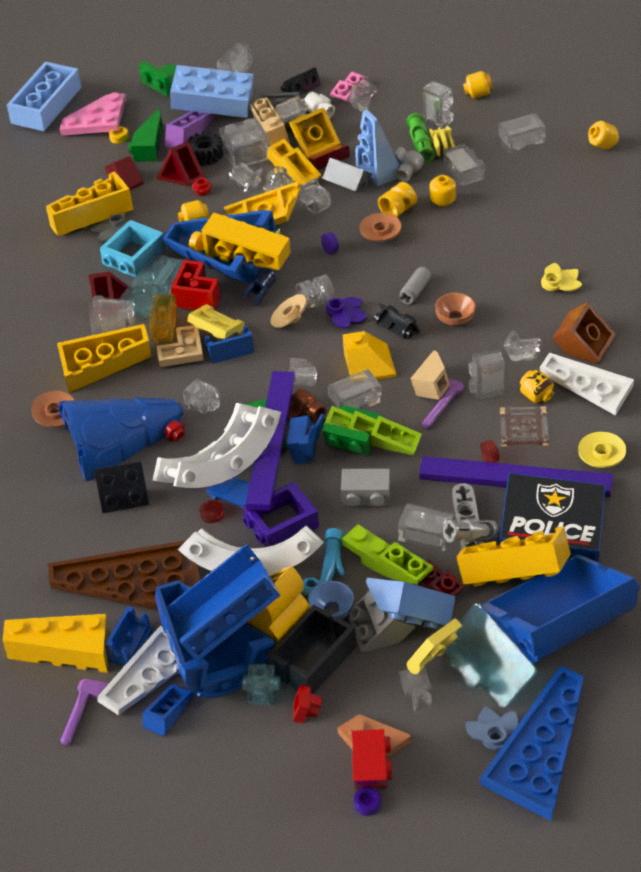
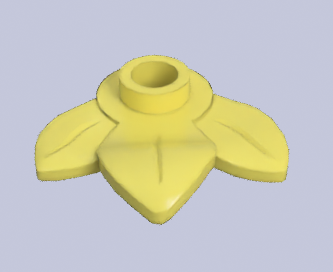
(560, 279)

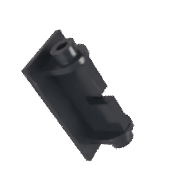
(302, 82)
(403, 323)

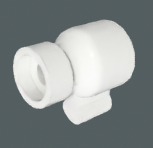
(317, 101)

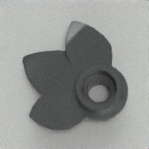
(109, 227)

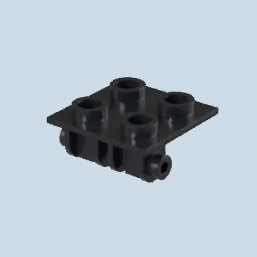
(121, 486)

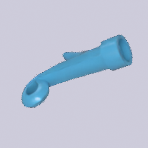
(331, 561)

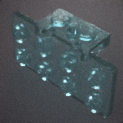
(152, 279)
(489, 657)

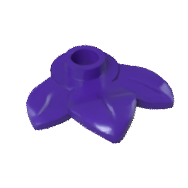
(345, 311)

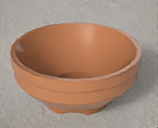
(455, 304)

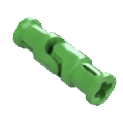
(420, 136)

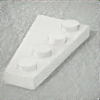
(594, 384)
(141, 675)

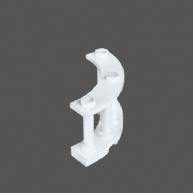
(223, 459)
(211, 552)

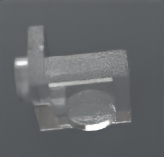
(361, 94)
(245, 177)
(522, 349)

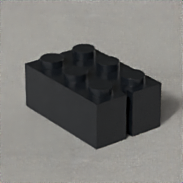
(311, 650)

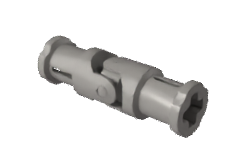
(472, 531)

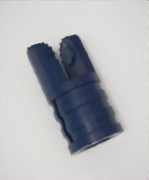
(260, 285)

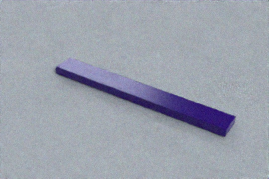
(267, 464)
(497, 474)

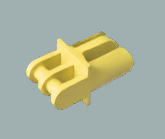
(441, 139)

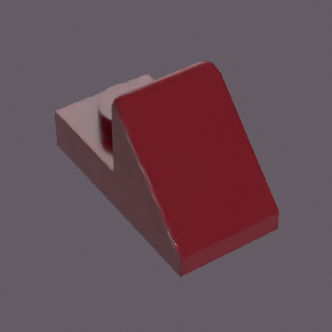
(126, 171)

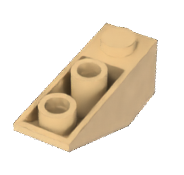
(269, 120)

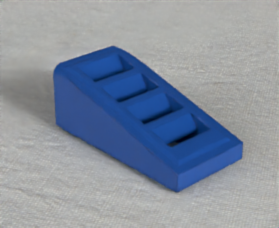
(162, 723)

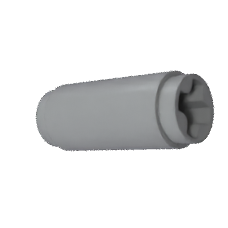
(415, 285)

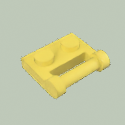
(215, 322)
(434, 646)

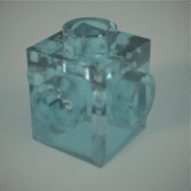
(261, 684)

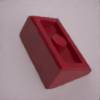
(337, 152)

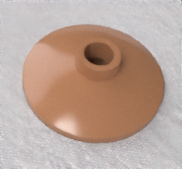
(380, 227)
(46, 408)

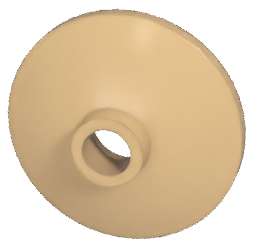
(289, 311)

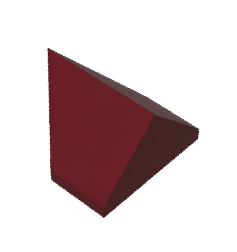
(181, 166)
(106, 285)

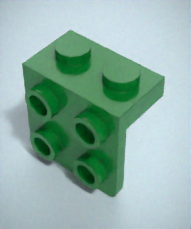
(157, 78)
(347, 438)

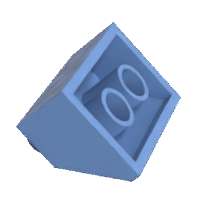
(413, 602)

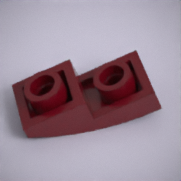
(441, 581)

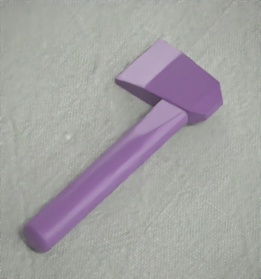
(455, 388)
(87, 689)

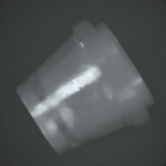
(110, 314)

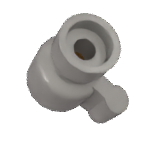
(409, 162)

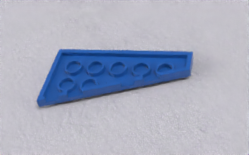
(534, 755)

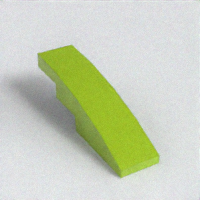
(383, 432)

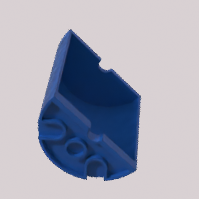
(563, 607)

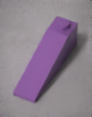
(186, 126)

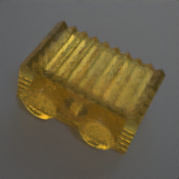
(163, 318)

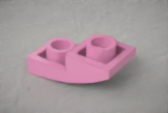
(343, 88)

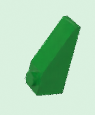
(147, 139)

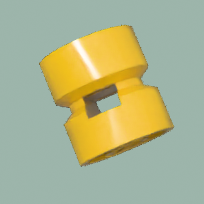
(397, 199)

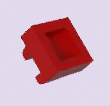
(305, 704)

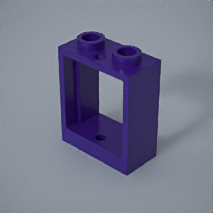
(282, 496)

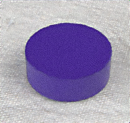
(329, 243)
(367, 801)

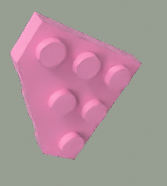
(96, 117)

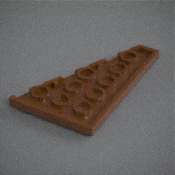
(125, 575)

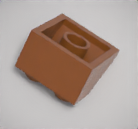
(584, 334)

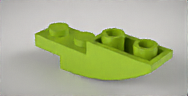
(386, 559)

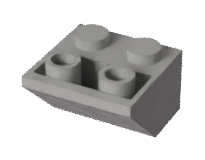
(374, 627)

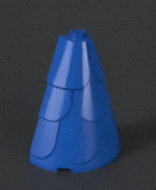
(179, 234)
(115, 428)
(224, 666)

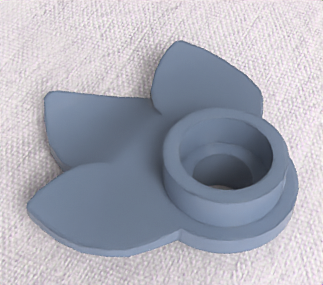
(492, 726)

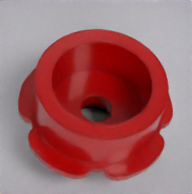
(202, 187)
(174, 431)

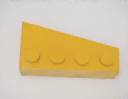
(90, 205)
(230, 237)
(102, 355)
(514, 558)
(59, 640)

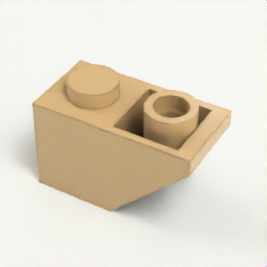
(431, 378)

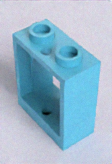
(149, 238)

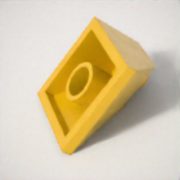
(314, 132)
(367, 352)

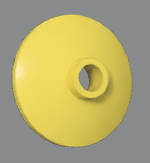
(602, 449)

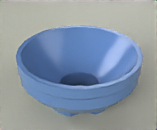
(332, 594)

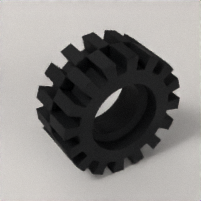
(207, 147)

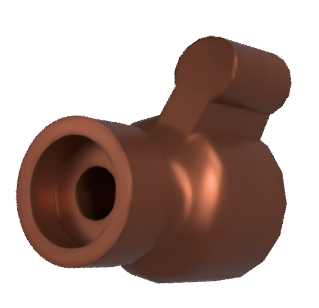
(305, 403)

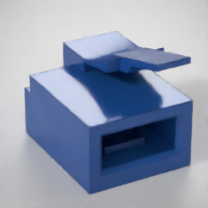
(303, 437)

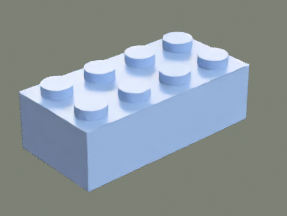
(212, 91)
(44, 96)

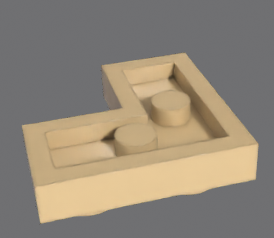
(185, 351)

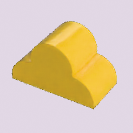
(285, 610)

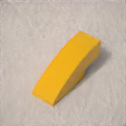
(295, 162)

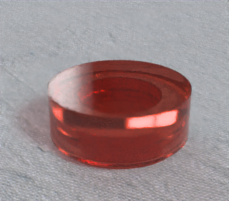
(489, 451)
(211, 511)

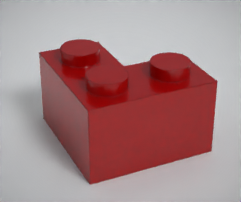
(193, 288)
(369, 759)

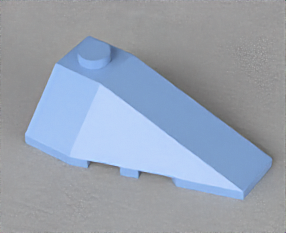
(375, 152)

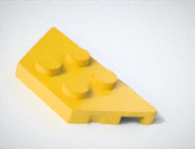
(279, 201)

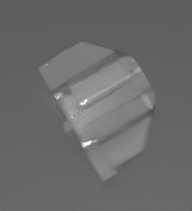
(277, 178)
(304, 372)

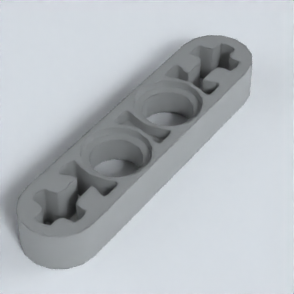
(469, 504)

